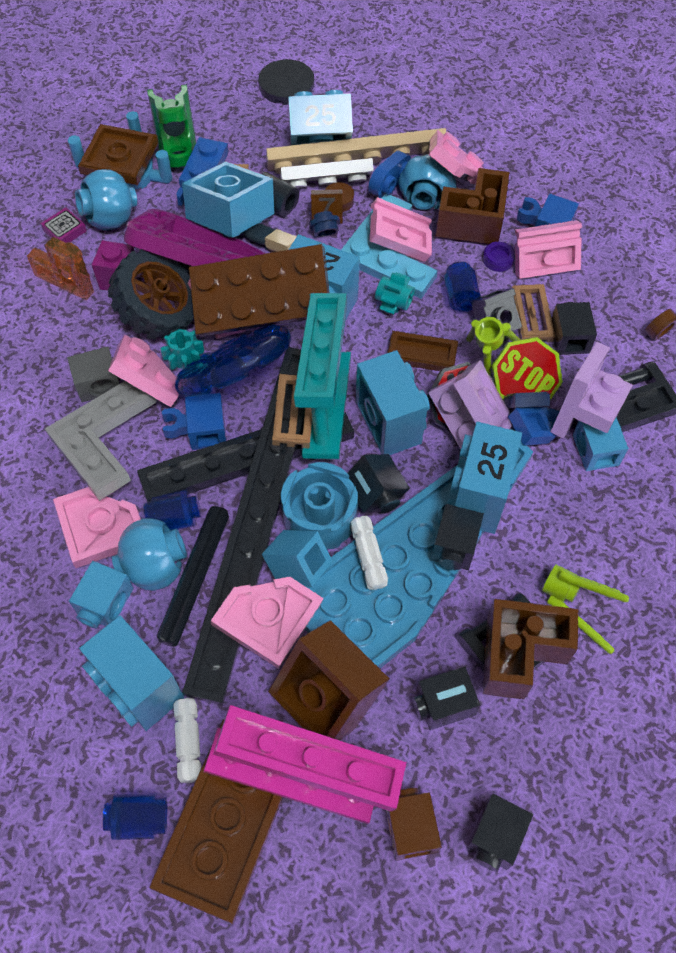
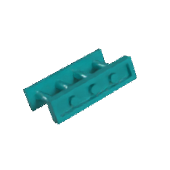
(324, 374)

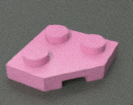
(446, 151)
(144, 370)
(92, 525)
(267, 617)

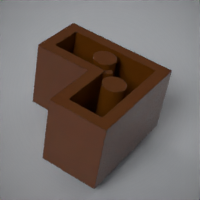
(474, 213)
(518, 637)

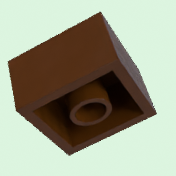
(328, 683)

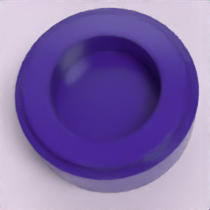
(498, 256)

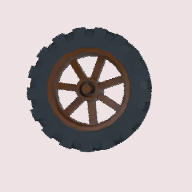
(164, 282)

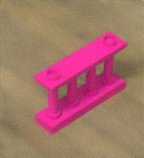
(304, 766)

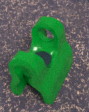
(173, 125)

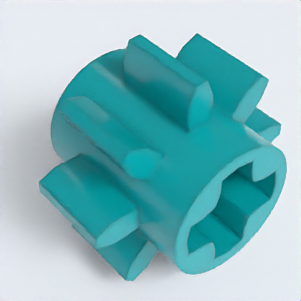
(394, 293)
(181, 348)

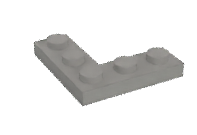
(80, 431)

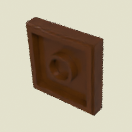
(119, 151)

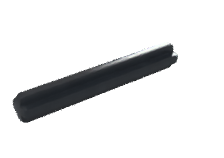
(193, 576)

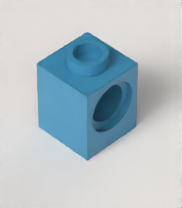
(600, 448)
(100, 595)

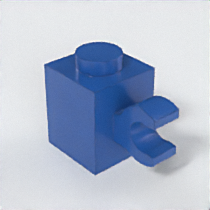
(554, 211)
(202, 422)

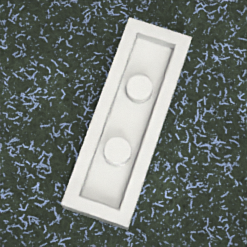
(327, 172)

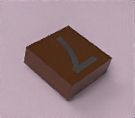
(327, 201)

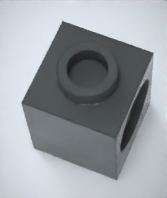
(92, 374)

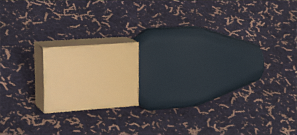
(273, 239)

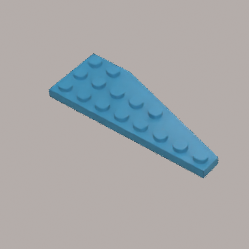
(392, 617)

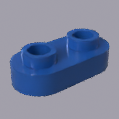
(387, 174)

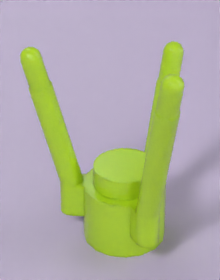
(490, 336)
(565, 585)

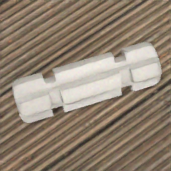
(369, 553)
(187, 740)

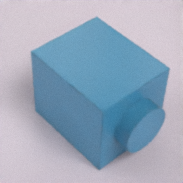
(298, 556)

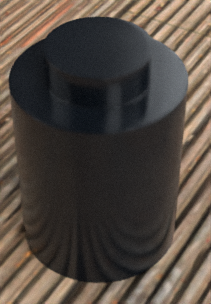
(285, 195)

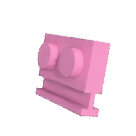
(400, 230)
(548, 249)

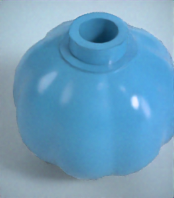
(428, 178)
(105, 199)
(149, 554)

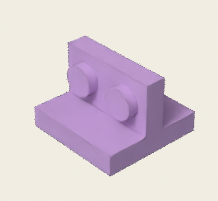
(593, 395)
(470, 399)

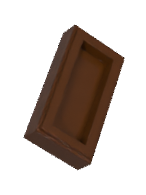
(423, 350)

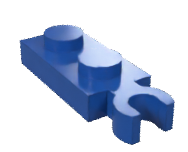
(204, 156)

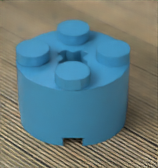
(320, 501)

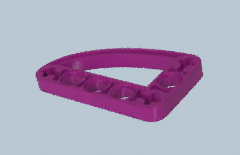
(183, 239)

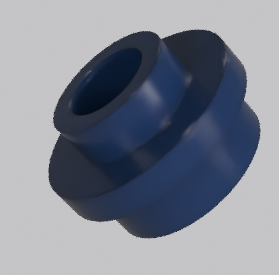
(324, 224)

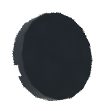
(284, 79)

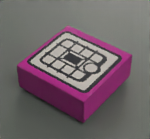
(64, 226)

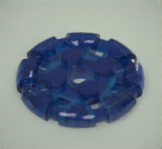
(233, 361)

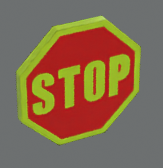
(527, 368)

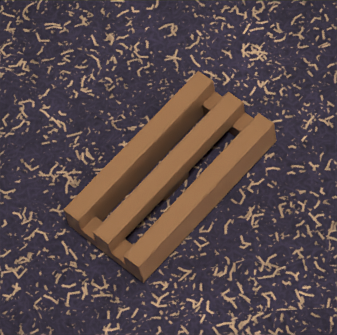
(548, 333)
(291, 437)

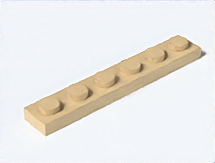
(350, 149)

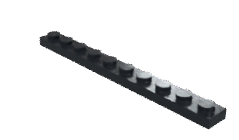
(248, 539)

